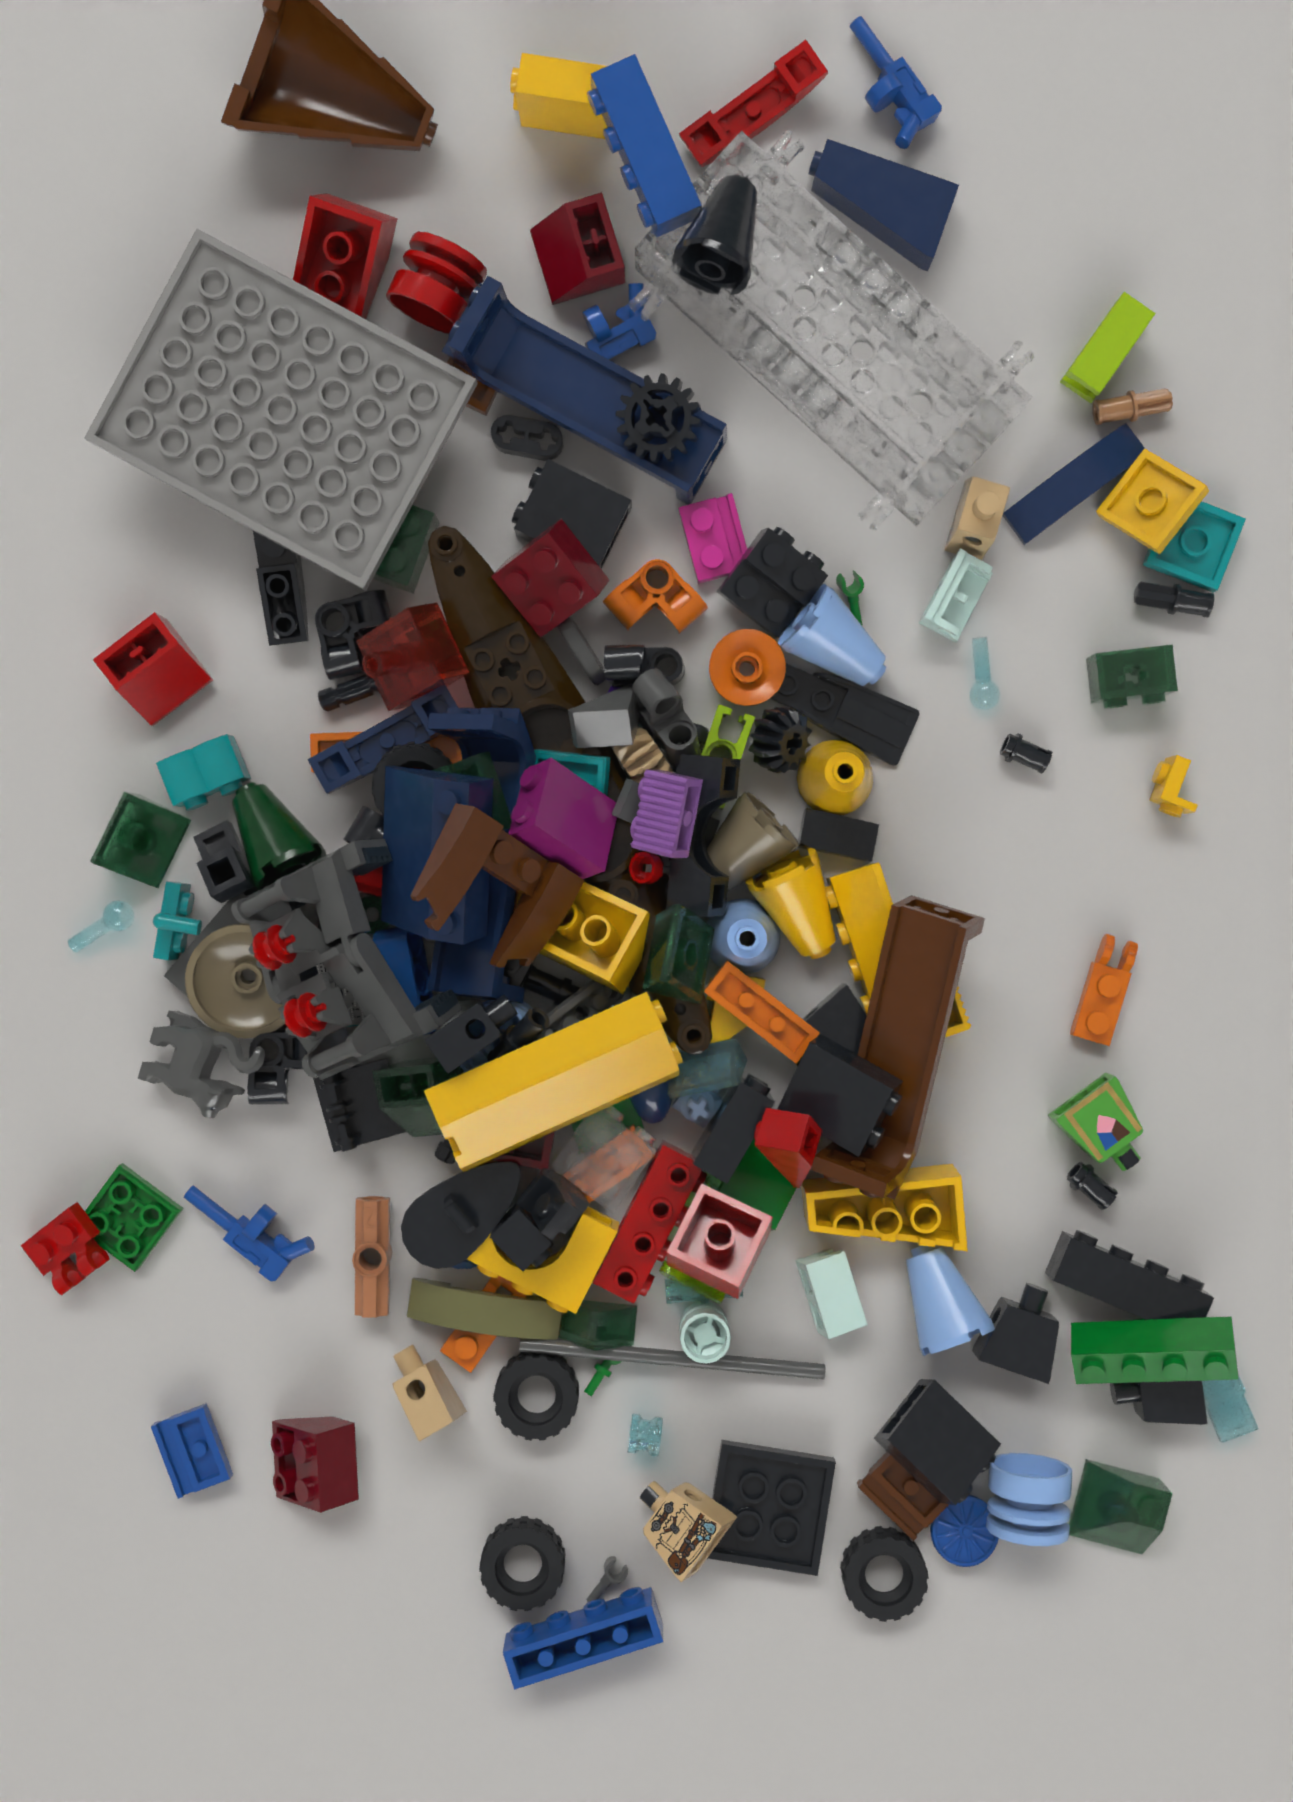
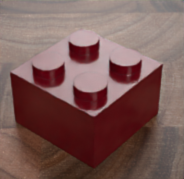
(550, 578)

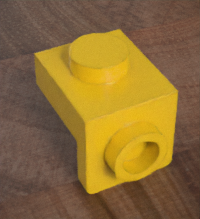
(1169, 779)

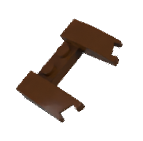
(476, 842)

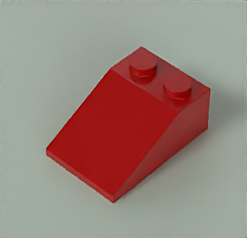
(344, 251)

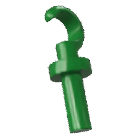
(602, 1370)

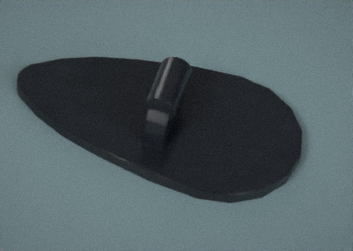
(459, 1213)

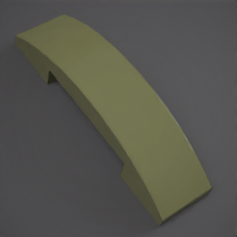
(482, 1311)

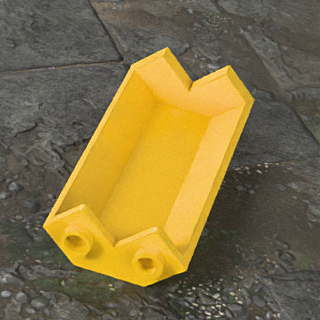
(554, 1081)

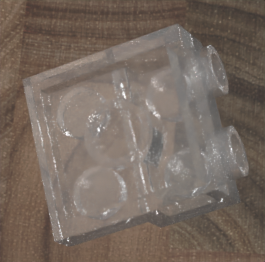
(606, 1157)

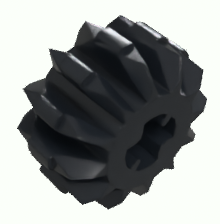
(780, 739)

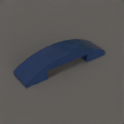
(1074, 483)
(358, 756)

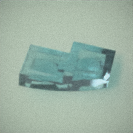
(1228, 1408)

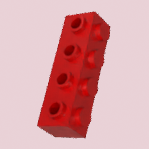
(648, 1223)

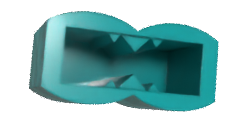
(203, 772)

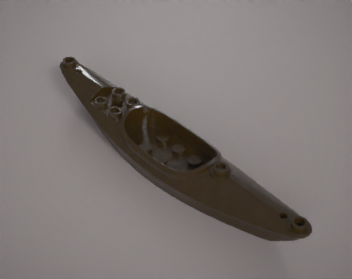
(496, 634)

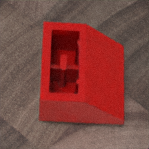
(153, 668)

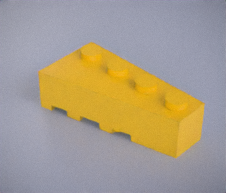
(924, 1211)

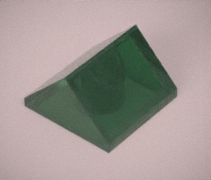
(140, 839)
(679, 955)

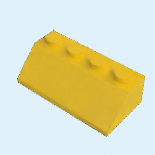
(863, 913)
(600, 937)

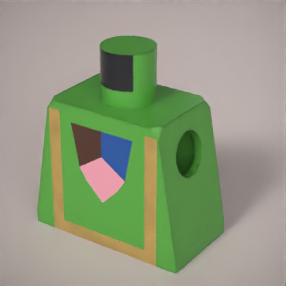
(1101, 1122)

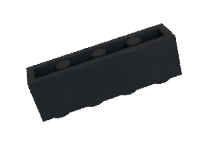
(1124, 1282)

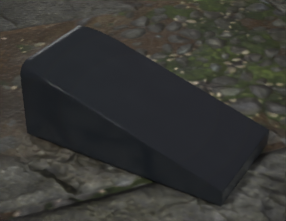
(837, 835)

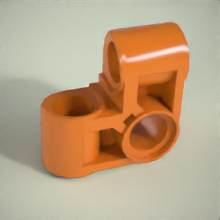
(675, 600)

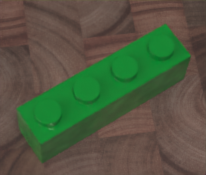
(1154, 1350)

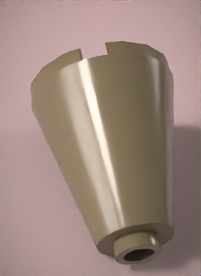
(749, 841)

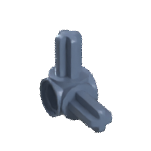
(699, 1107)

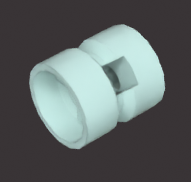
(704, 1332)

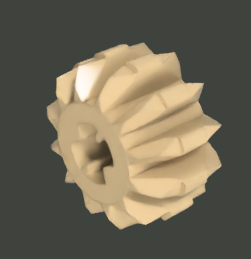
(641, 756)

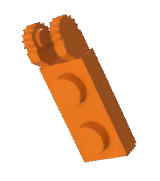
(1103, 993)

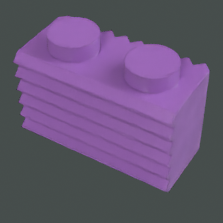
(666, 813)

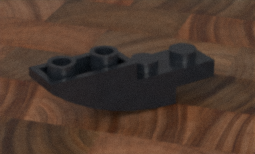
(281, 592)

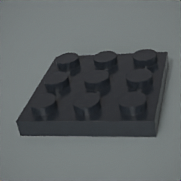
(778, 1506)

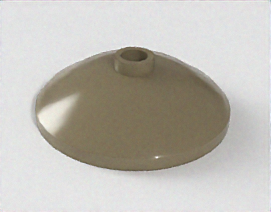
(222, 993)

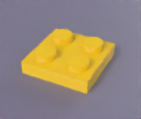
(1152, 501)

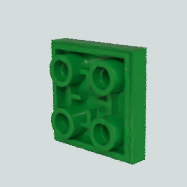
(131, 1216)

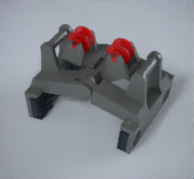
(292, 947)

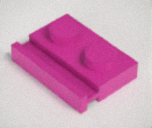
(713, 536)

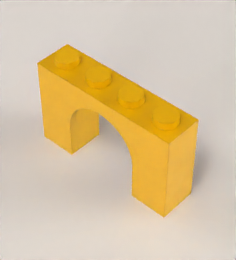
(562, 1276)

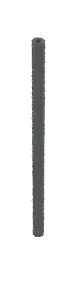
(676, 1358)

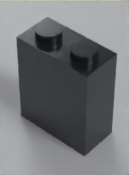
(585, 506)
(842, 1095)
(732, 1128)
(938, 1442)

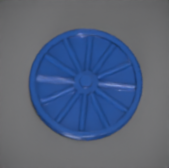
(962, 1533)

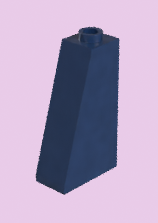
(885, 198)

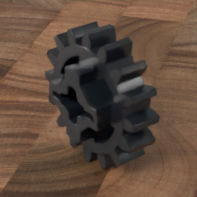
(670, 408)

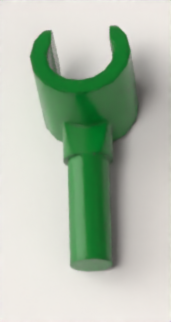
(852, 593)

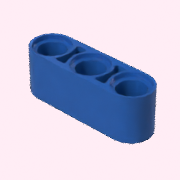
(407, 960)

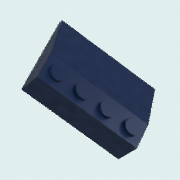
(414, 817)

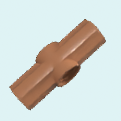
(372, 1280)

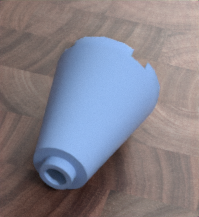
(834, 639)
(740, 917)
(943, 1302)

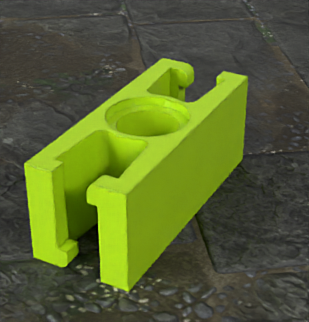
(1107, 347)
(735, 749)

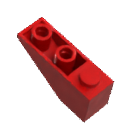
(788, 1142)

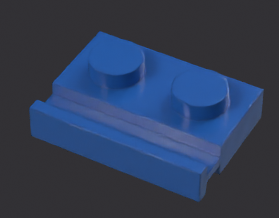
(192, 1450)

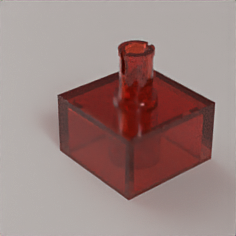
(411, 655)

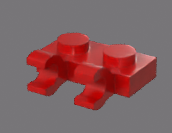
(58, 1240)

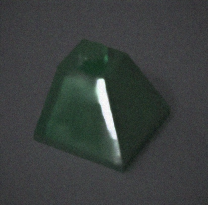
(1119, 1507)

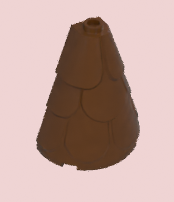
(325, 84)

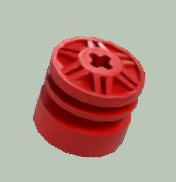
(436, 281)

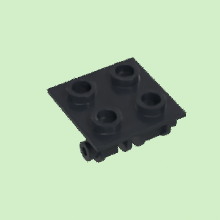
(353, 1108)

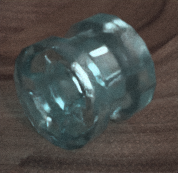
(645, 1435)

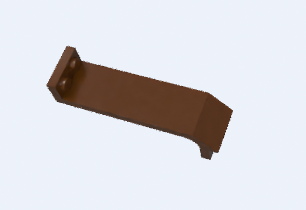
(906, 1035)

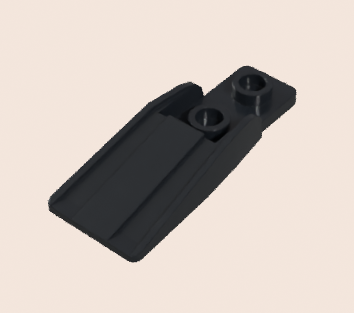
(850, 712)

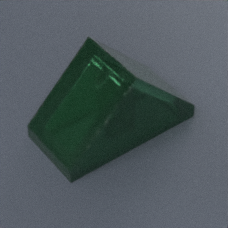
(600, 1325)

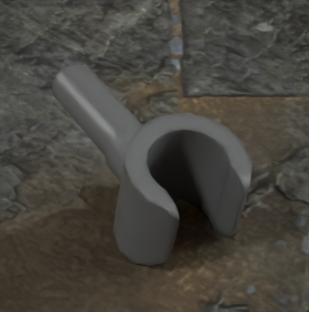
(608, 1579)

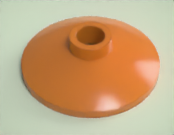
(753, 648)

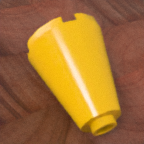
(824, 788)
(797, 902)

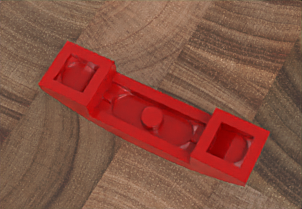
(757, 106)

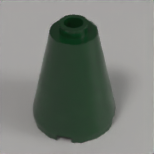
(272, 835)

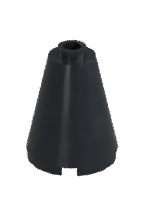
(720, 240)

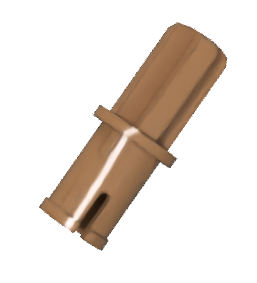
(1132, 406)

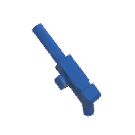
(898, 85)
(622, 337)
(249, 1236)

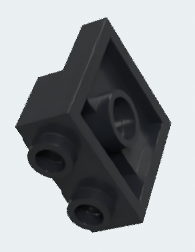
(773, 581)

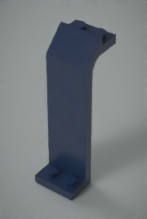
(570, 386)
(506, 738)

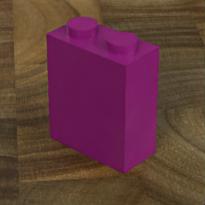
(564, 818)

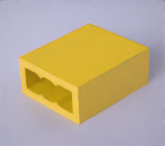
(554, 95)

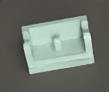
(956, 595)
(831, 1293)

